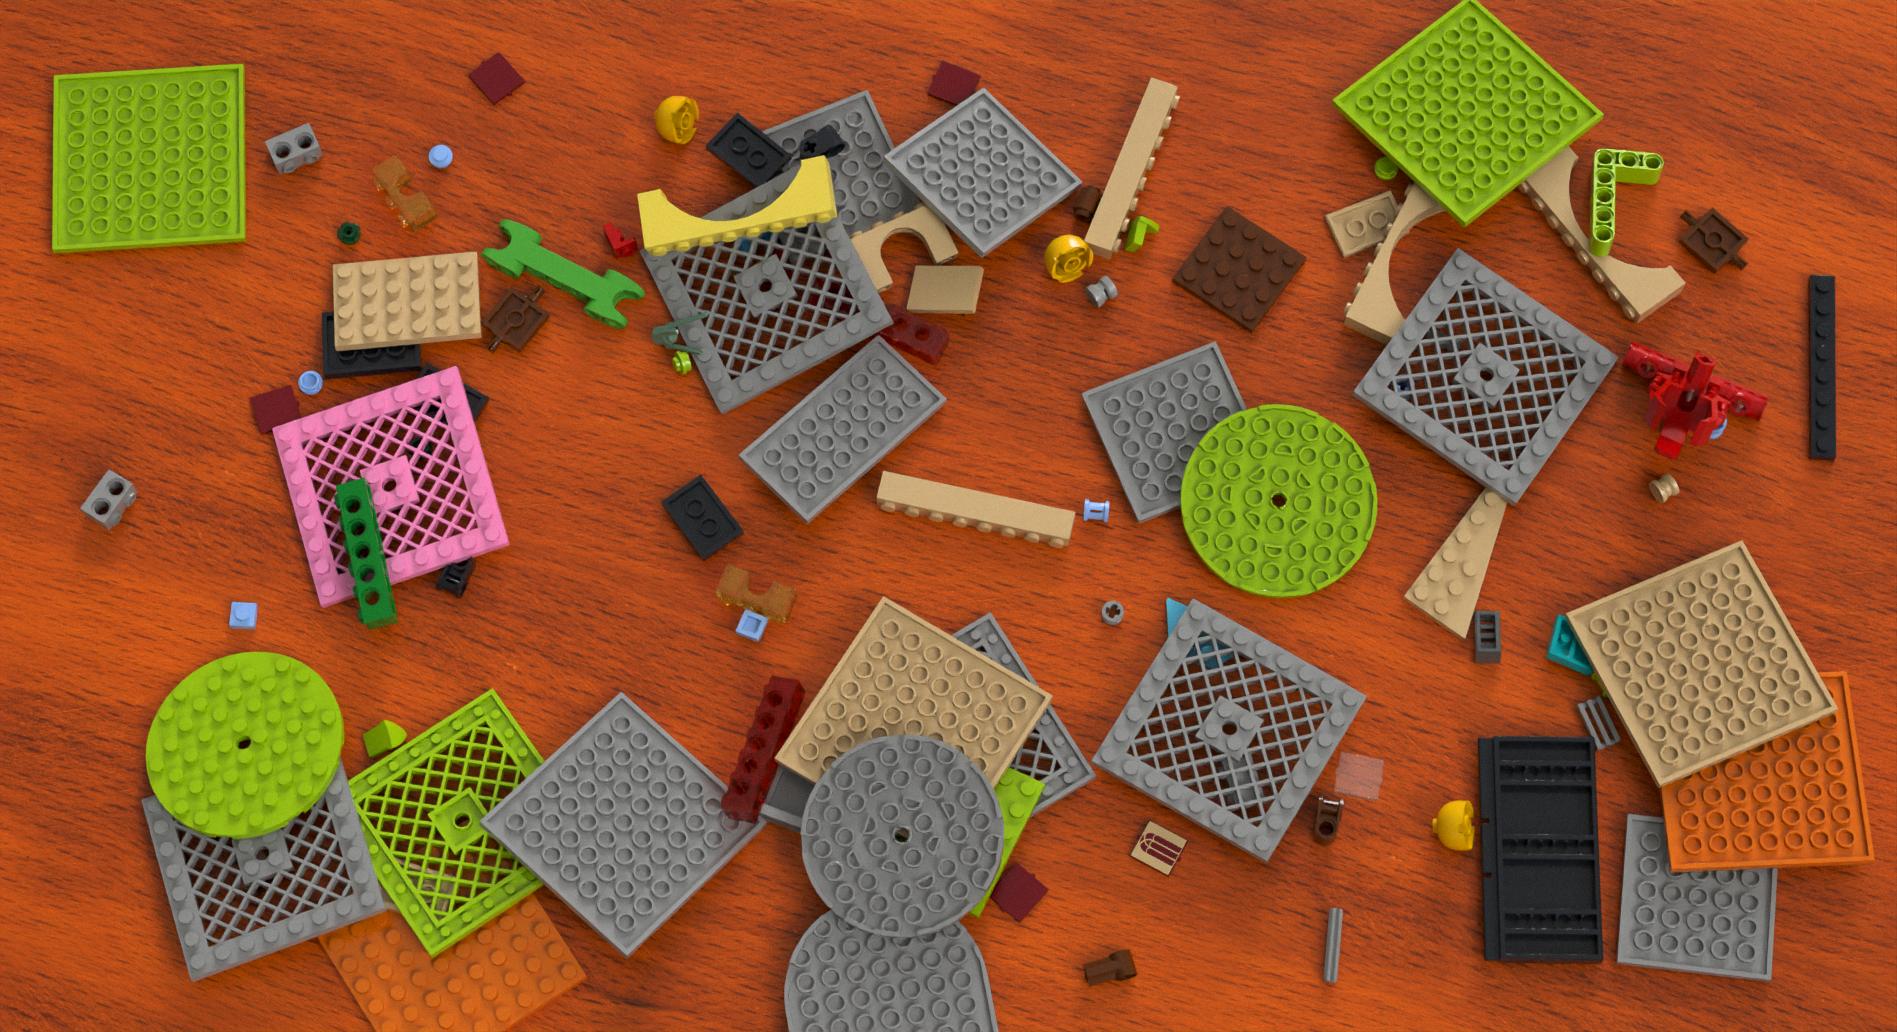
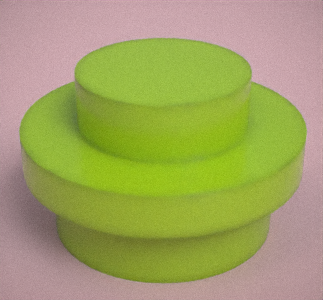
(1385, 168)
(681, 362)

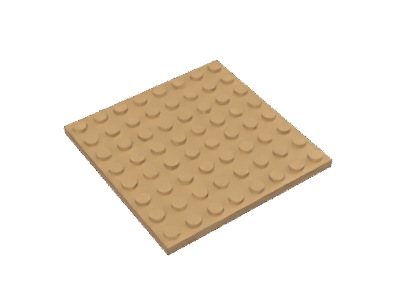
(1700, 663)
(915, 682)

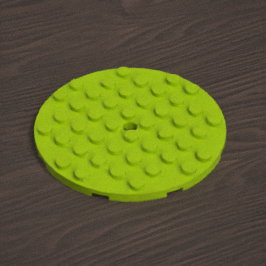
(1285, 548)
(252, 790)

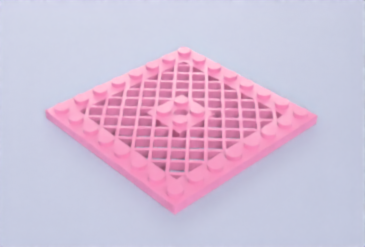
(378, 407)

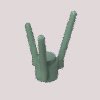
(667, 334)

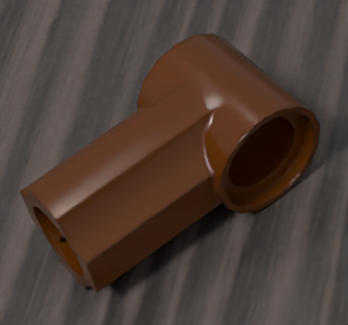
(1117, 967)

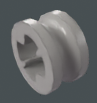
(1117, 618)

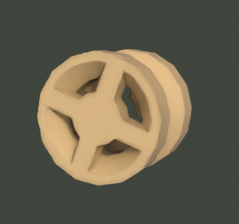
(1664, 488)

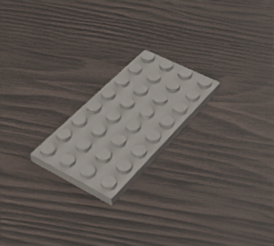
(842, 429)

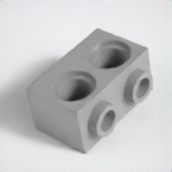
(291, 143)
(103, 497)

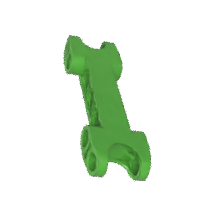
(598, 291)

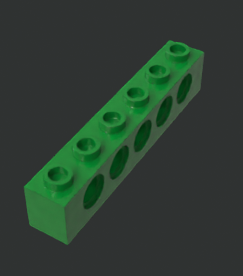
(384, 611)

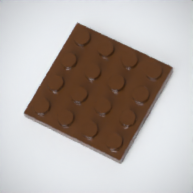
(1239, 269)

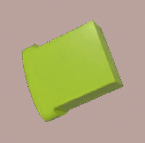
(1137, 230)
(383, 738)

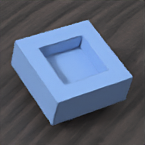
(243, 615)
(752, 625)

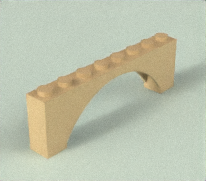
(1634, 287)
(1374, 307)

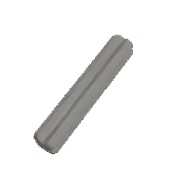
(1333, 945)

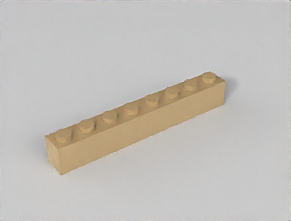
(1131, 166)
(975, 509)

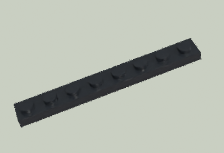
(1822, 368)

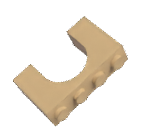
(919, 222)

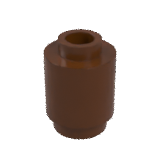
(1087, 203)

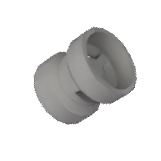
(1101, 291)

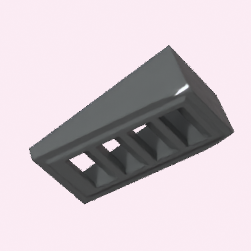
(1487, 651)

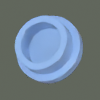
(440, 156)
(310, 382)

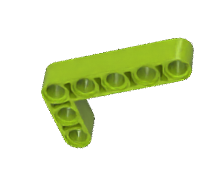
(1612, 167)

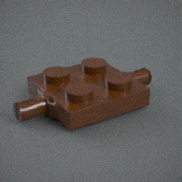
(1713, 240)
(515, 319)

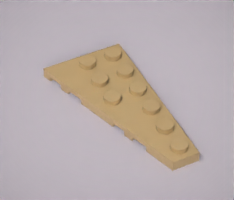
(1454, 576)

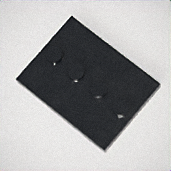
(365, 361)

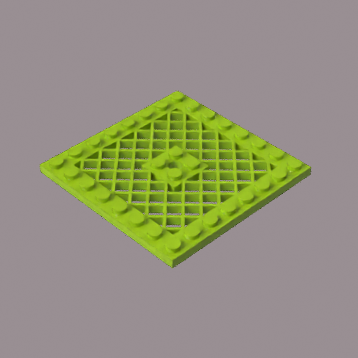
(405, 761)

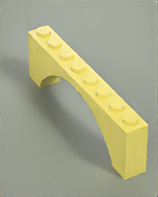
(804, 201)

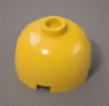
(676, 118)
(1067, 257)
(1454, 825)

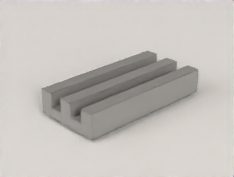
(1608, 722)

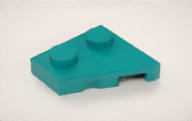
(1565, 648)

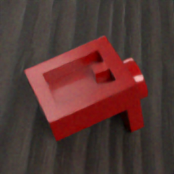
(619, 246)

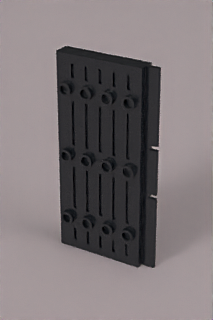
(1540, 850)

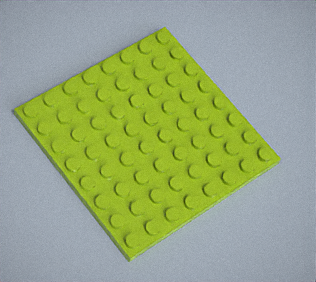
(1467, 110)
(149, 158)

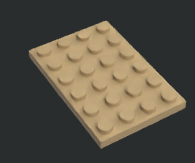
(406, 301)

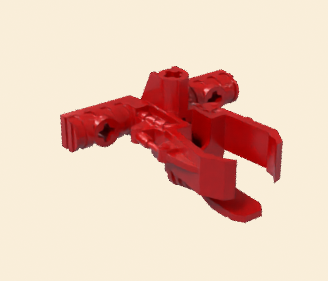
(1688, 397)

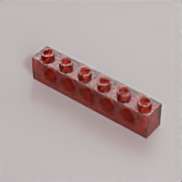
(928, 350)
(757, 783)

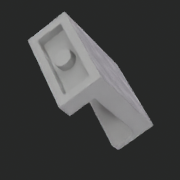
(787, 800)

